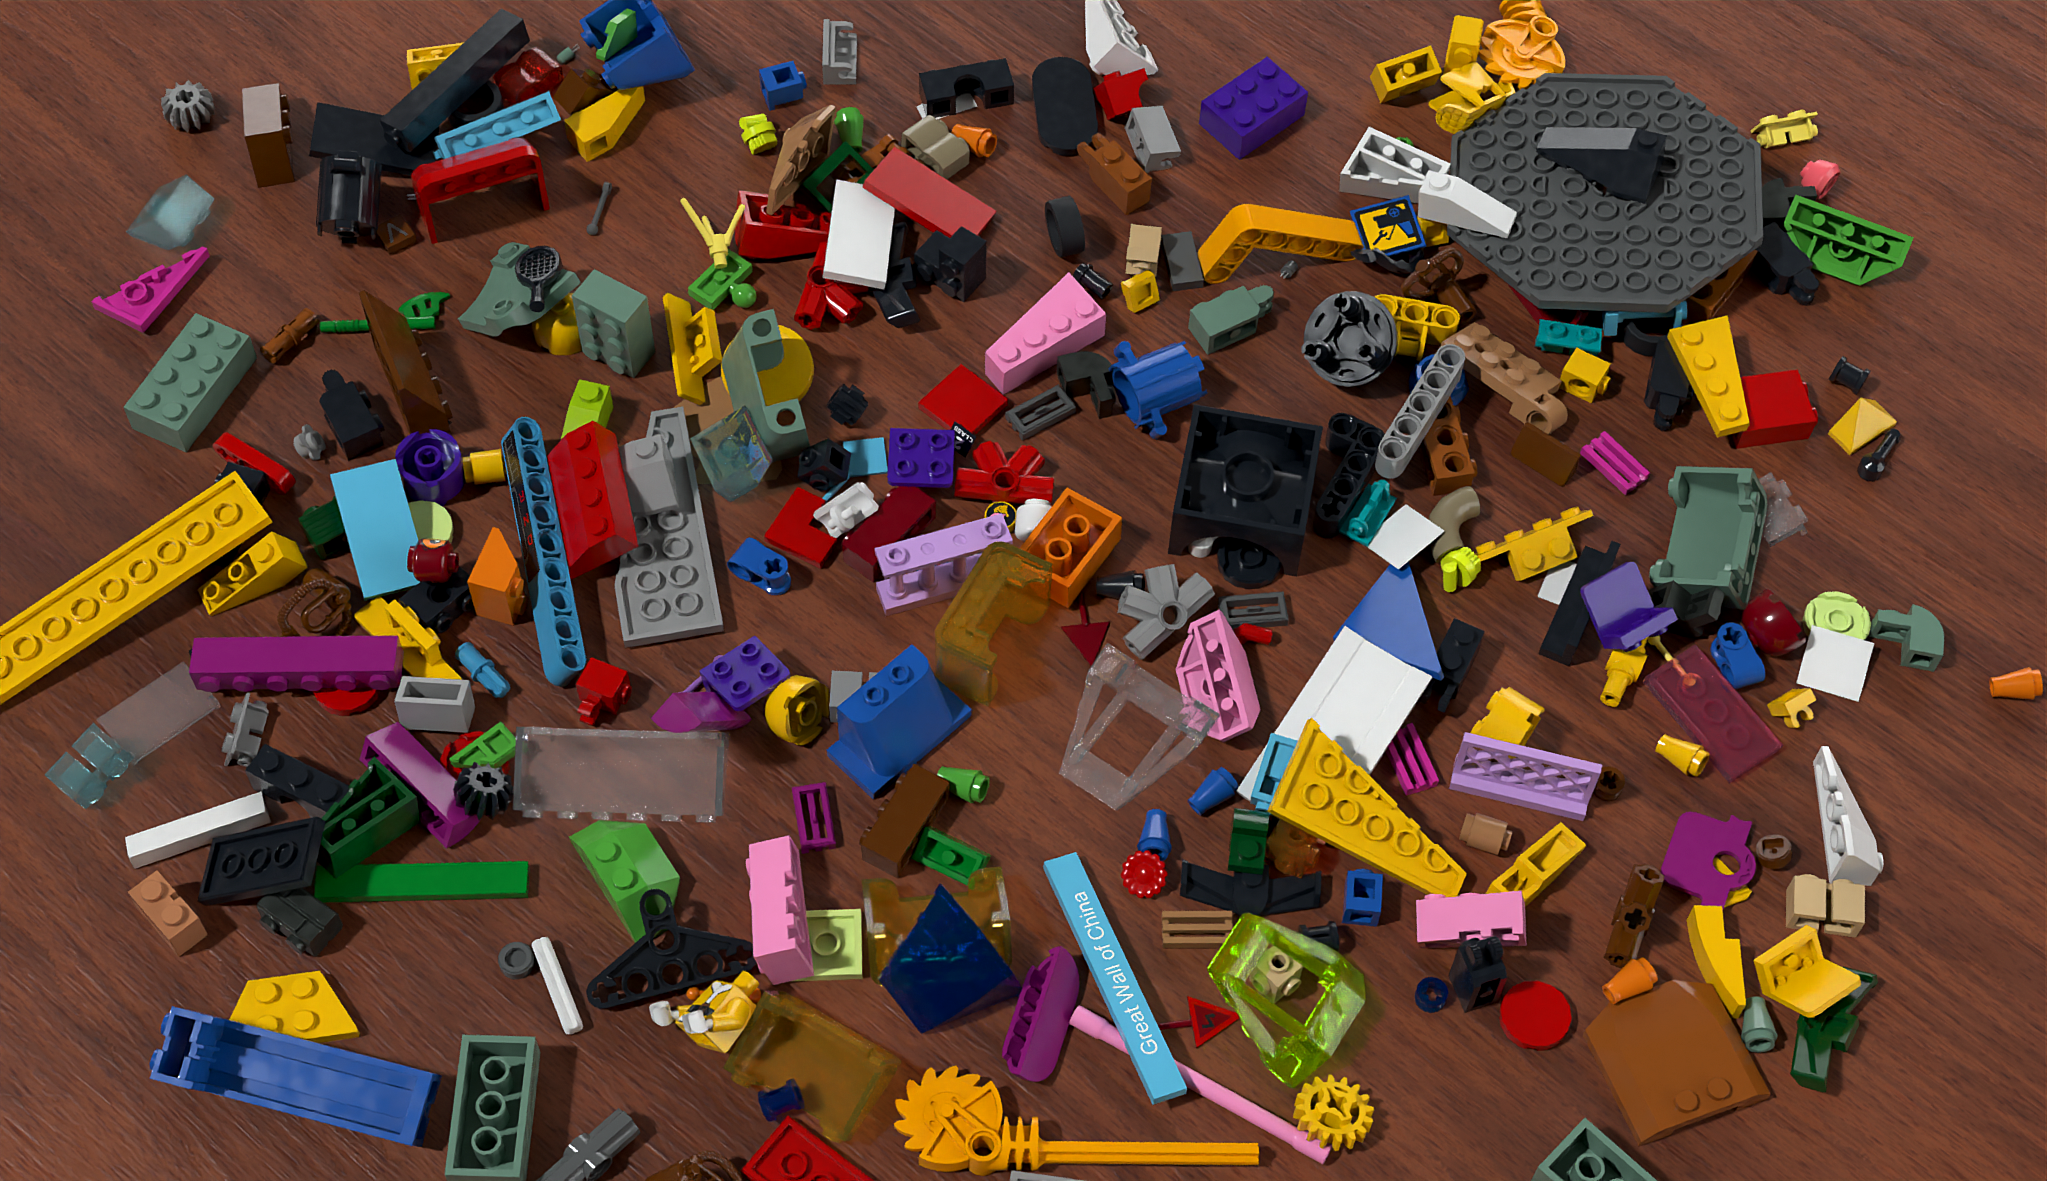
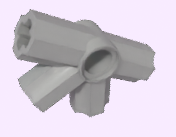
(1149, 607)

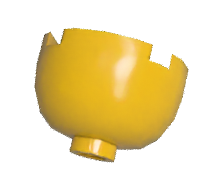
(558, 329)
(797, 709)

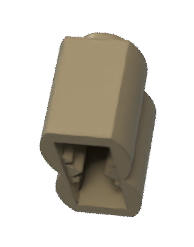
(936, 146)

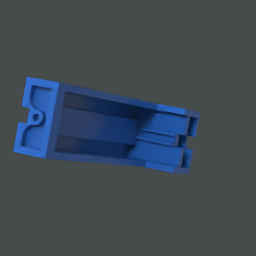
(295, 1076)

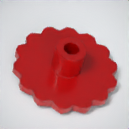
(1144, 874)

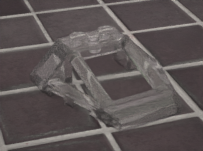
(1151, 695)

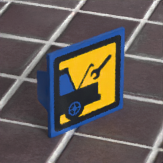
(1389, 226)

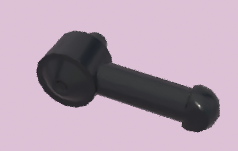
(1873, 464)

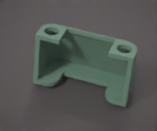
(753, 350)

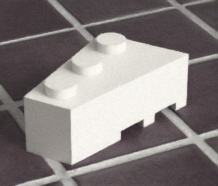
(1388, 168)

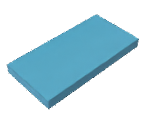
(377, 527)

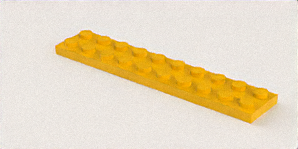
(126, 582)

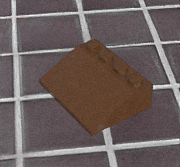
(406, 367)

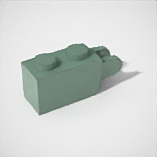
(1229, 316)

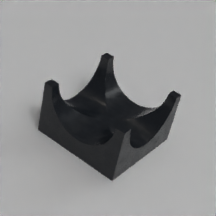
(1246, 482)

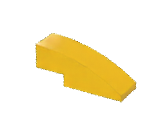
(1540, 864)
(1717, 957)

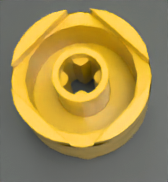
(1510, 718)

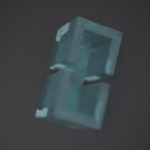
(78, 780)

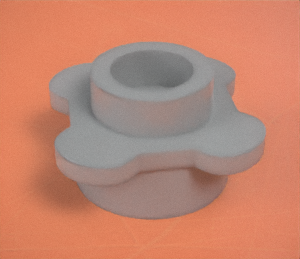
(309, 443)

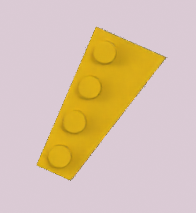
(1712, 369)

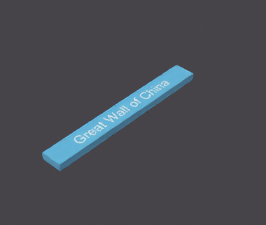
(1115, 979)

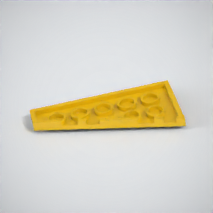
(1352, 812)

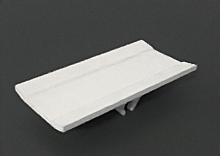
(1357, 700)

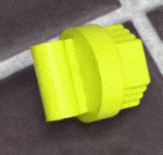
(758, 133)
(1459, 568)

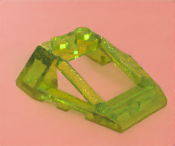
(1320, 1035)

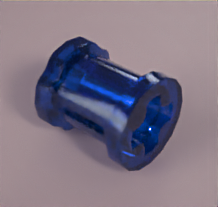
(781, 1100)

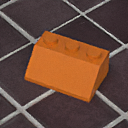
(1076, 540)

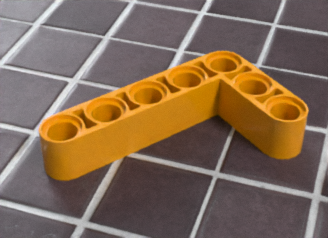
(1276, 230)

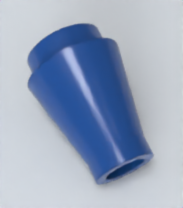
(1214, 790)
(1155, 834)

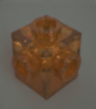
(1291, 849)

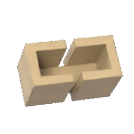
(1837, 904)

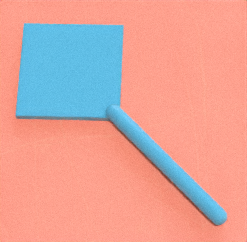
(866, 459)

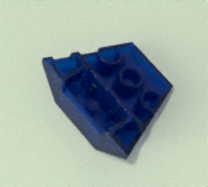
(946, 967)

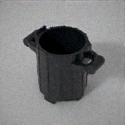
(348, 196)

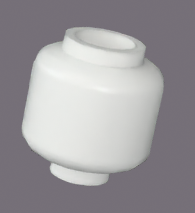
(1029, 516)

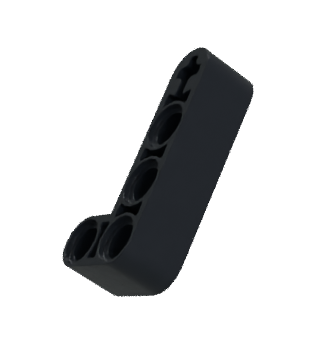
(1356, 455)

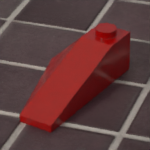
(777, 235)

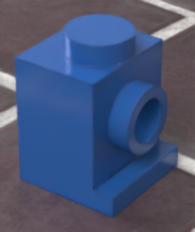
(781, 84)
(1362, 910)

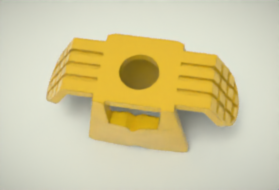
(1464, 105)

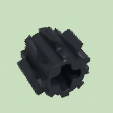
(847, 404)

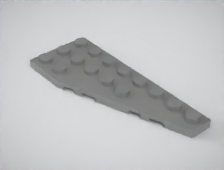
(669, 580)

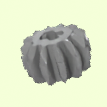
(187, 106)

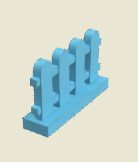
(499, 127)

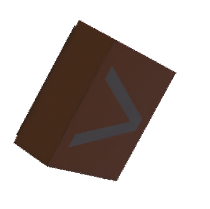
(395, 234)

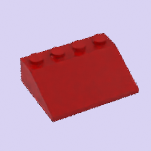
(591, 498)

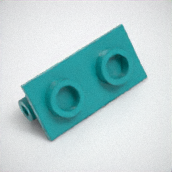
(1556, 335)
(1369, 513)

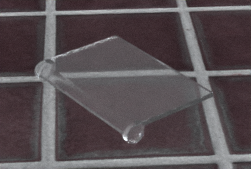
(158, 713)

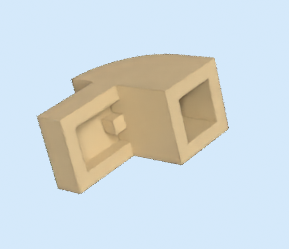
(1143, 249)

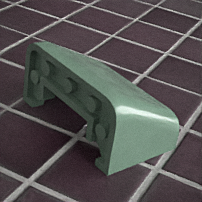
(1714, 532)

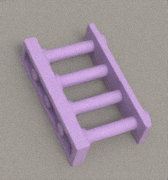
(924, 552)

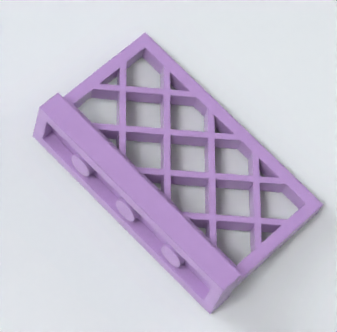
(1532, 788)

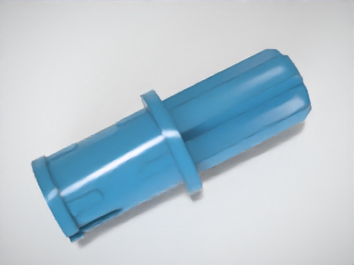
(482, 670)

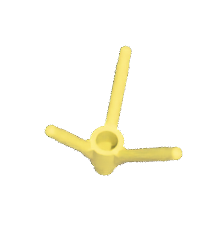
(717, 243)

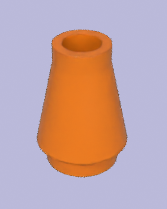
(980, 140)
(2017, 684)
(1631, 980)

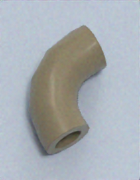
(1449, 516)

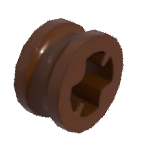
(1609, 794)

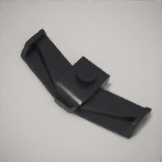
(900, 277)
(1249, 891)

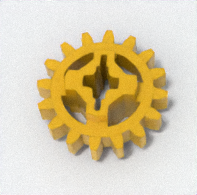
(1333, 1112)

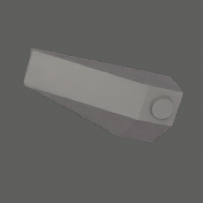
(649, 475)

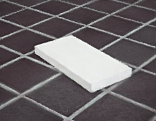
(858, 237)

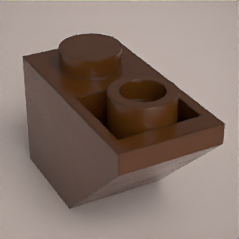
(582, 90)

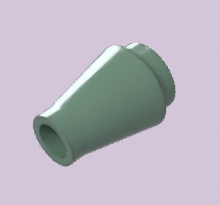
(1757, 1028)

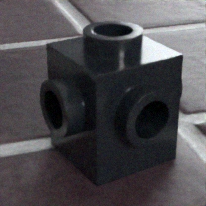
(824, 465)

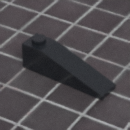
(1615, 157)

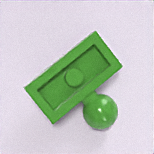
(717, 284)

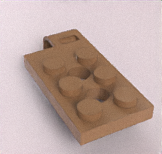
(1512, 376)

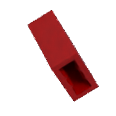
(1776, 409)

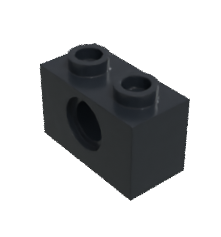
(439, 616)

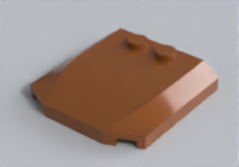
(1673, 1058)

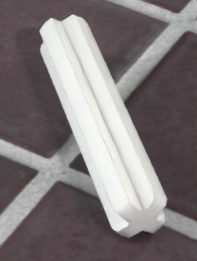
(557, 985)

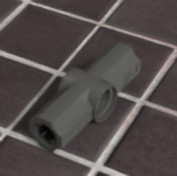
(592, 1153)

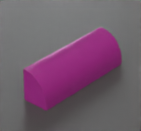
(698, 713)
(424, 778)

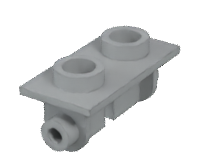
(247, 718)

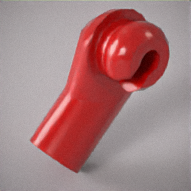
(1249, 632)

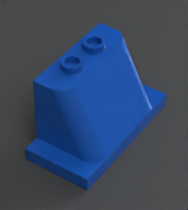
(894, 722)

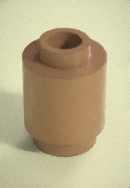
(1485, 833)

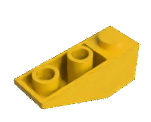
(603, 123)
(256, 572)

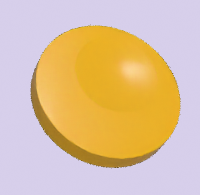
(791, 377)

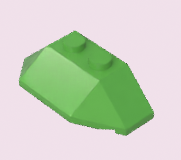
(1844, 243)
(625, 866)

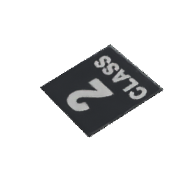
(963, 439)

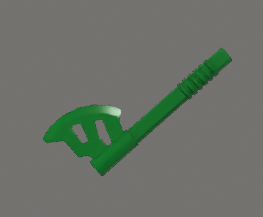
(425, 321)

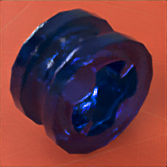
(1423, 1001)

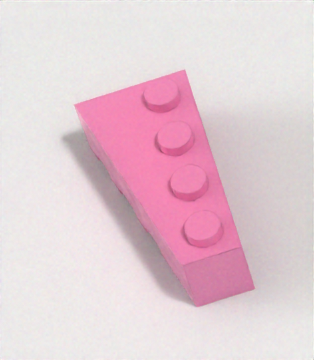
(1055, 326)
(778, 911)

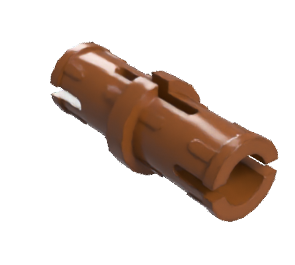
(289, 335)

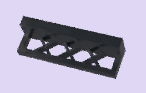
(1572, 614)

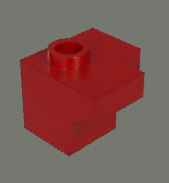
(1120, 93)

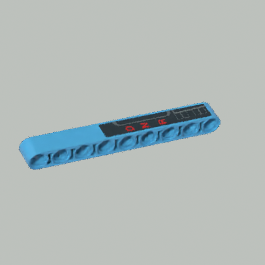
(543, 552)

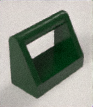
(828, 166)

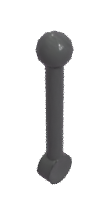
(592, 228)

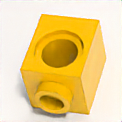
(1585, 375)

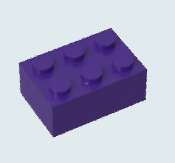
(1253, 108)

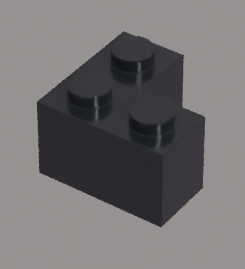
(953, 262)

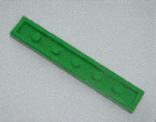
(425, 882)

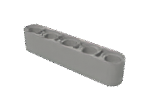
(1415, 422)

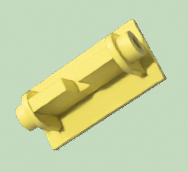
(1797, 125)

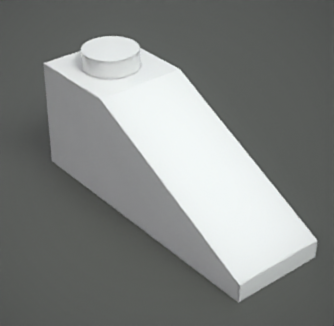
(1460, 204)

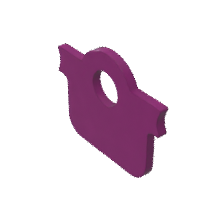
(1691, 854)

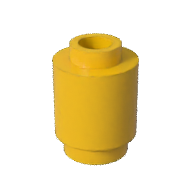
(485, 467)

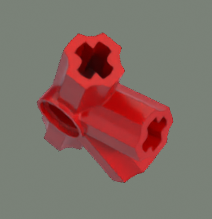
(829, 295)
(996, 471)

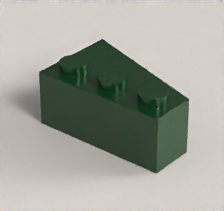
(366, 819)

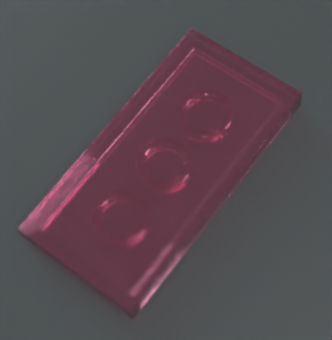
(1712, 713)

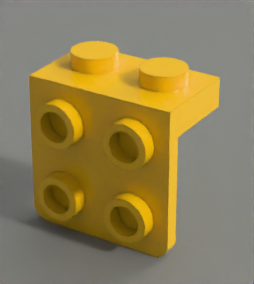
(1801, 977)

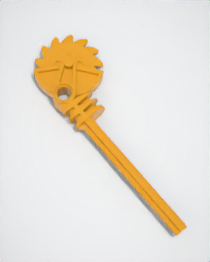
(1522, 44)
(954, 1117)

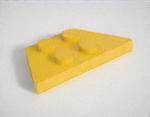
(295, 1006)

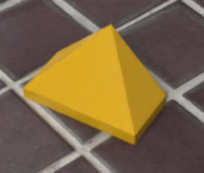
(1861, 425)

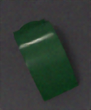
(1248, 841)

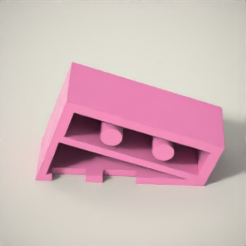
(1453, 920)

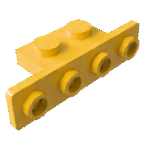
(692, 346)
(1539, 548)
(419, 645)

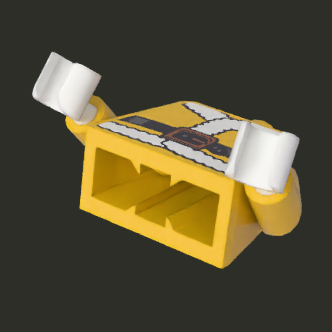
(715, 1016)

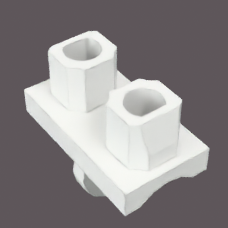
(847, 509)

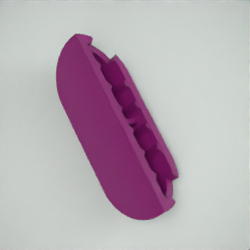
(1042, 1017)

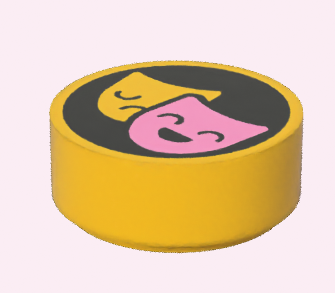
(1006, 509)

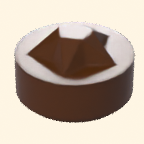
(1774, 851)

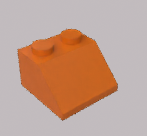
(497, 582)

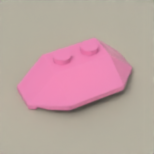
(1218, 675)

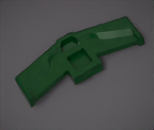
(1825, 1032)

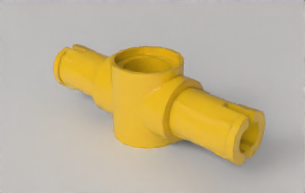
(1621, 671)

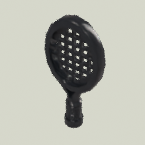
(538, 282)

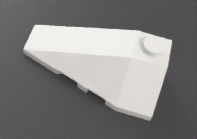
(1112, 41)
(1846, 834)

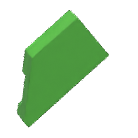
(620, 32)
(493, 747)

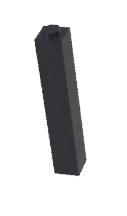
(454, 80)

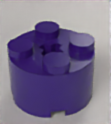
(430, 466)

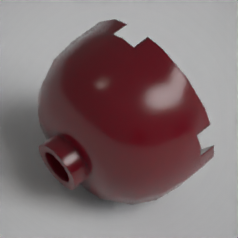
(1771, 626)

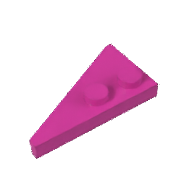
(149, 295)

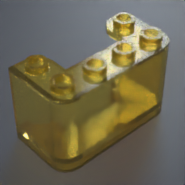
(1000, 585)

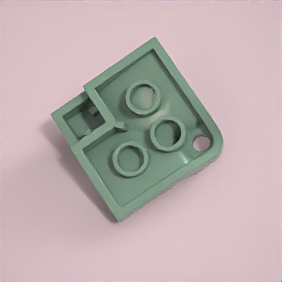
(506, 301)

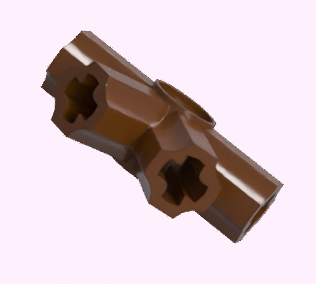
(1633, 914)

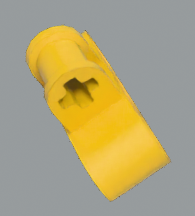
(1420, 323)

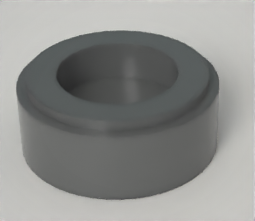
(516, 960)

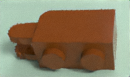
(1116, 173)

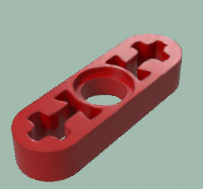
(238, 452)

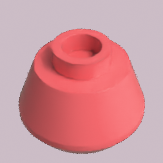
(1821, 175)

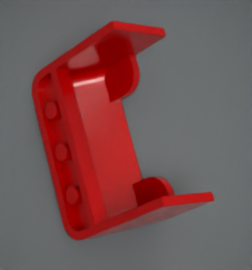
(474, 172)

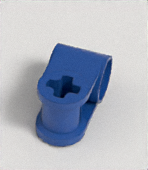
(760, 567)
(1737, 656)

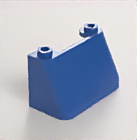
(646, 60)

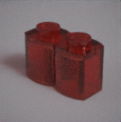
(529, 76)

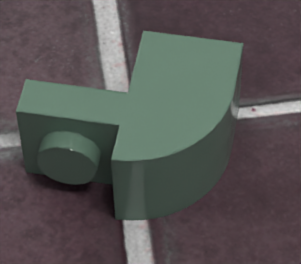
(1917, 631)

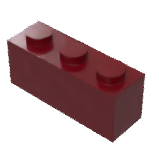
(900, 517)

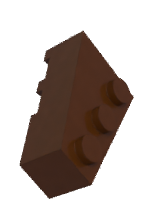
(268, 134)

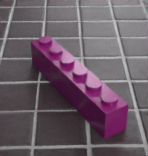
(296, 663)

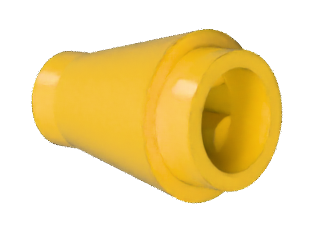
(1686, 756)

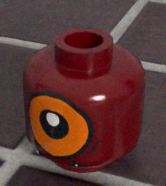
(432, 560)

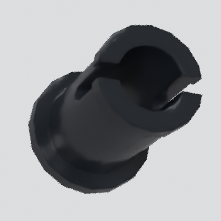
(1092, 280)

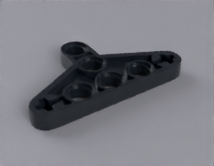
(650, 961)

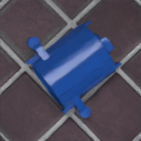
(1156, 383)

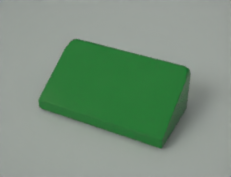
(949, 855)

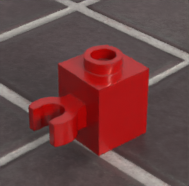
(601, 688)

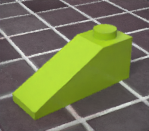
(588, 404)

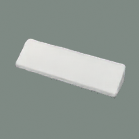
(196, 830)

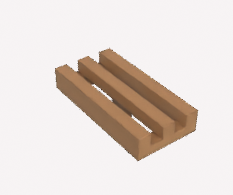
(1195, 917)

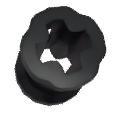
(1849, 375)
(1324, 934)

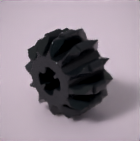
(483, 791)

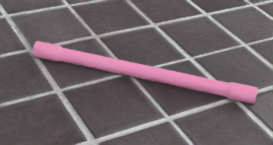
(1100, 1029)

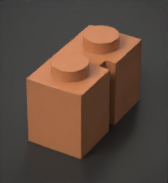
(167, 913)

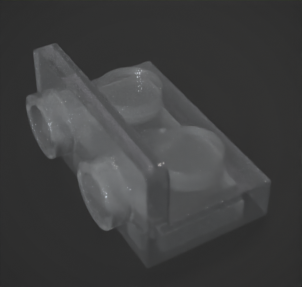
(1781, 518)

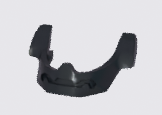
(1379, 257)

